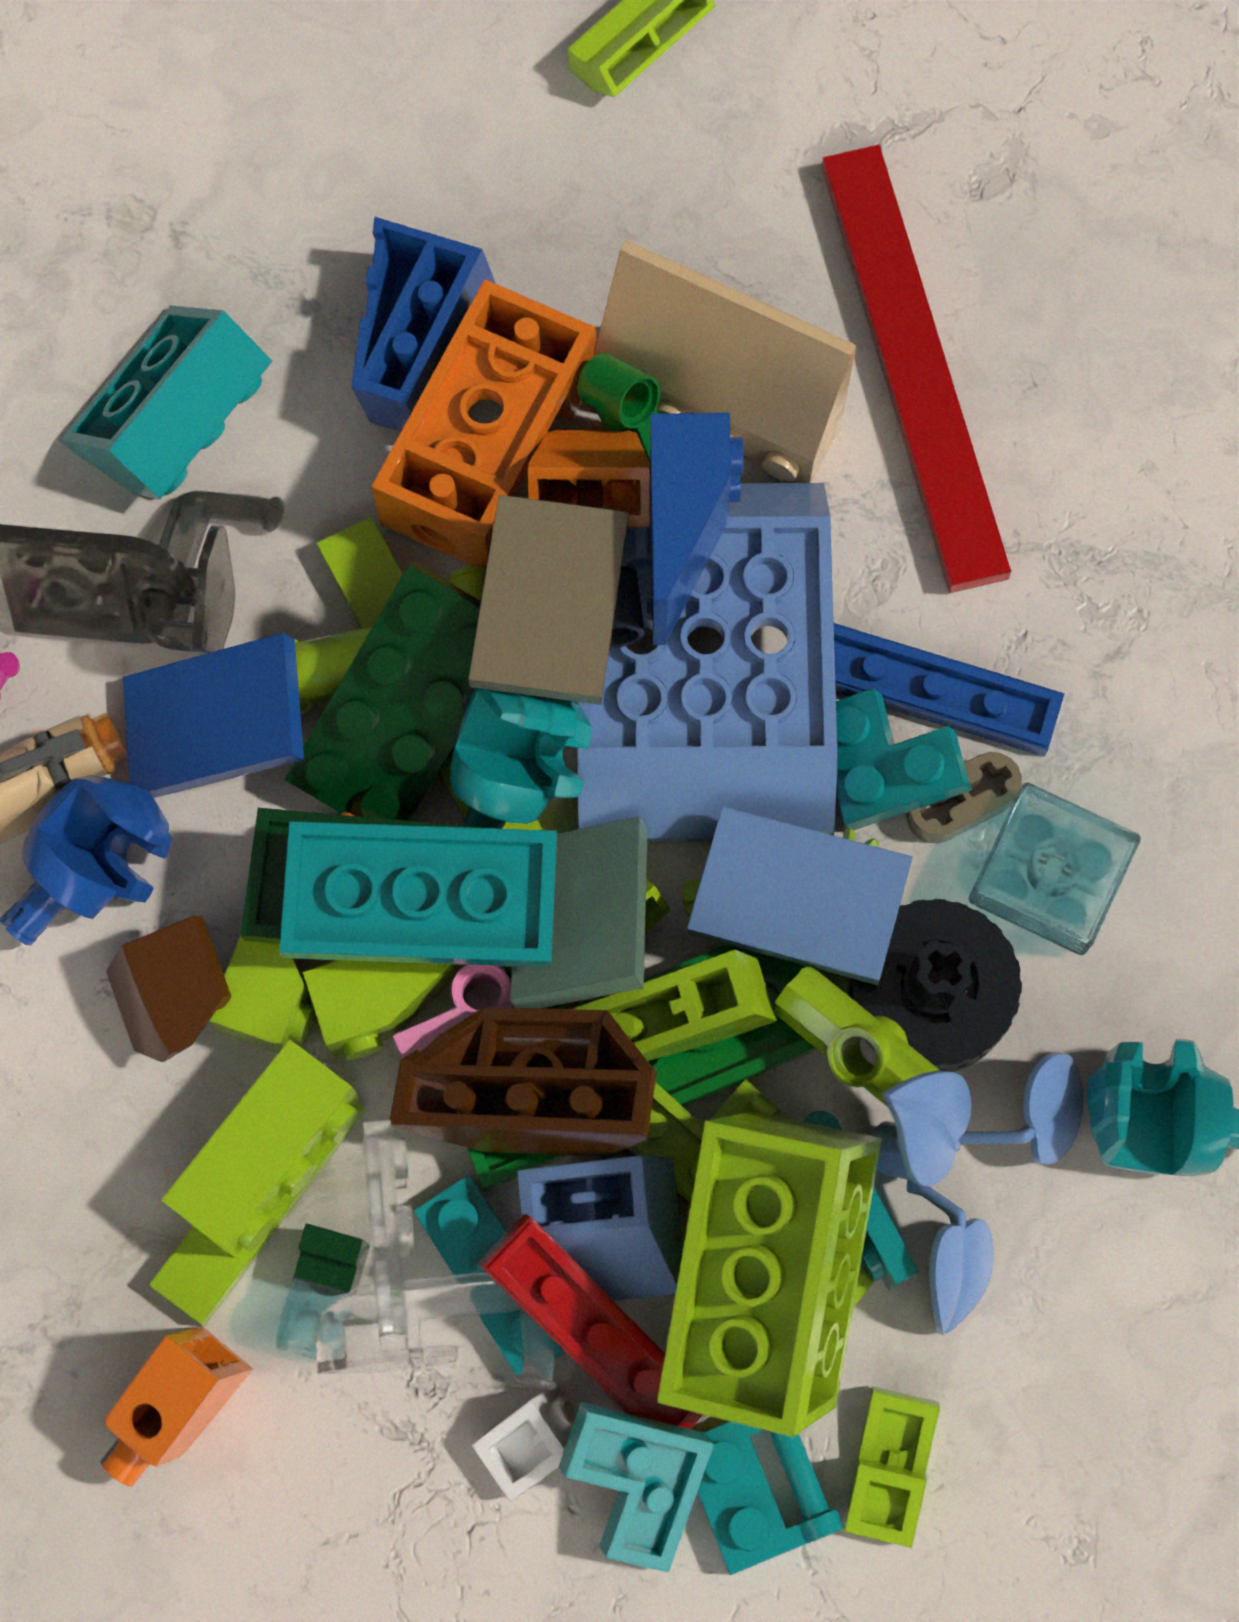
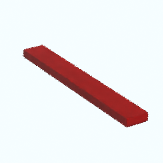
(915, 370)

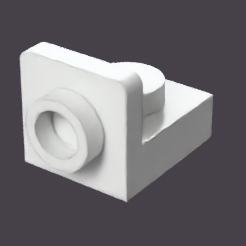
(528, 1442)

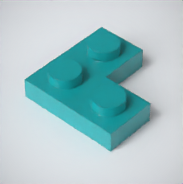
(889, 778)
(655, 1474)

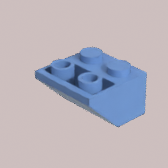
(612, 1220)

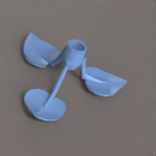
(921, 1148)

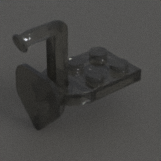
(129, 586)

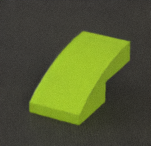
(891, 1467)

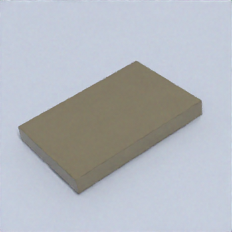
(549, 600)

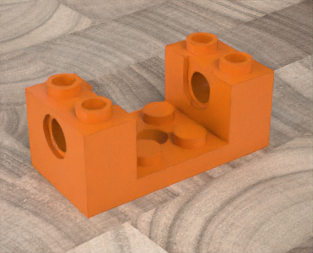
(449, 469)

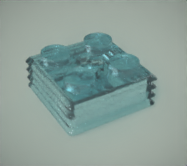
(1093, 857)

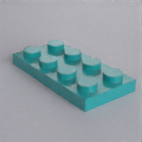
(419, 894)

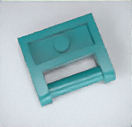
(742, 1503)

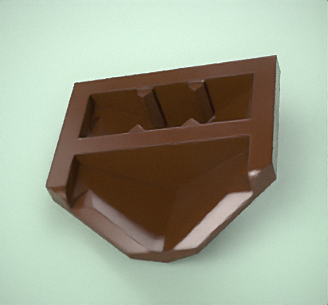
(168, 987)

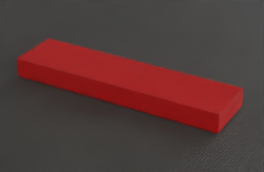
(582, 1320)

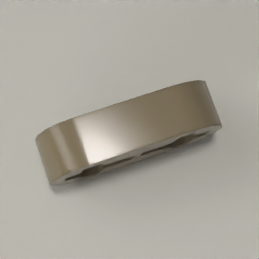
(971, 810)

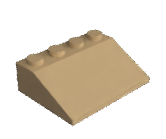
(729, 356)

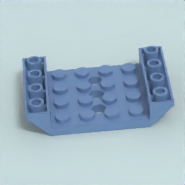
(734, 724)

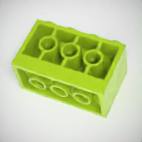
(769, 1271)

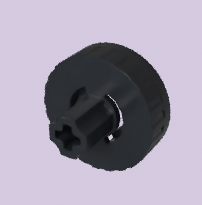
(977, 998)

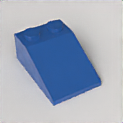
(691, 483)

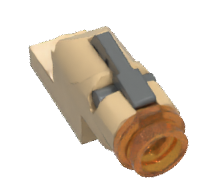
(50, 760)

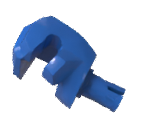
(81, 850)

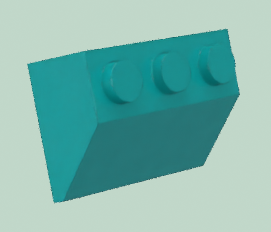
(168, 400)

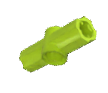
(835, 1028)

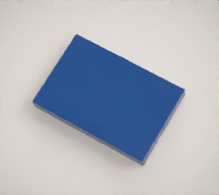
(214, 716)

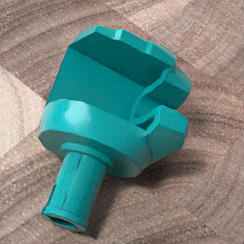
(512, 756)
(1161, 1115)

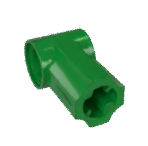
(620, 395)

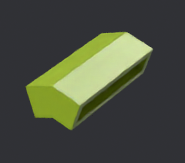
(631, 40)

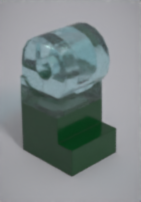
(326, 1270)

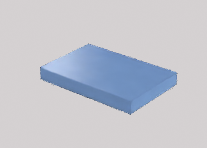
(800, 895)

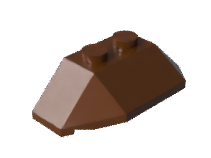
(528, 1084)

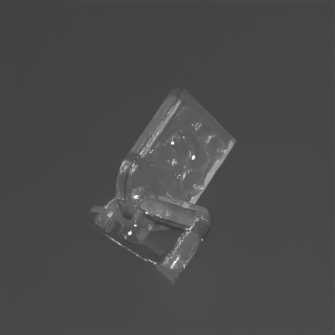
(400, 1303)

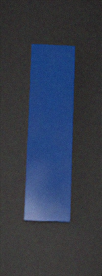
(946, 690)

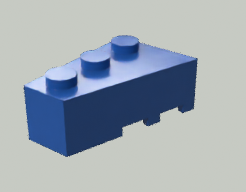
(413, 308)

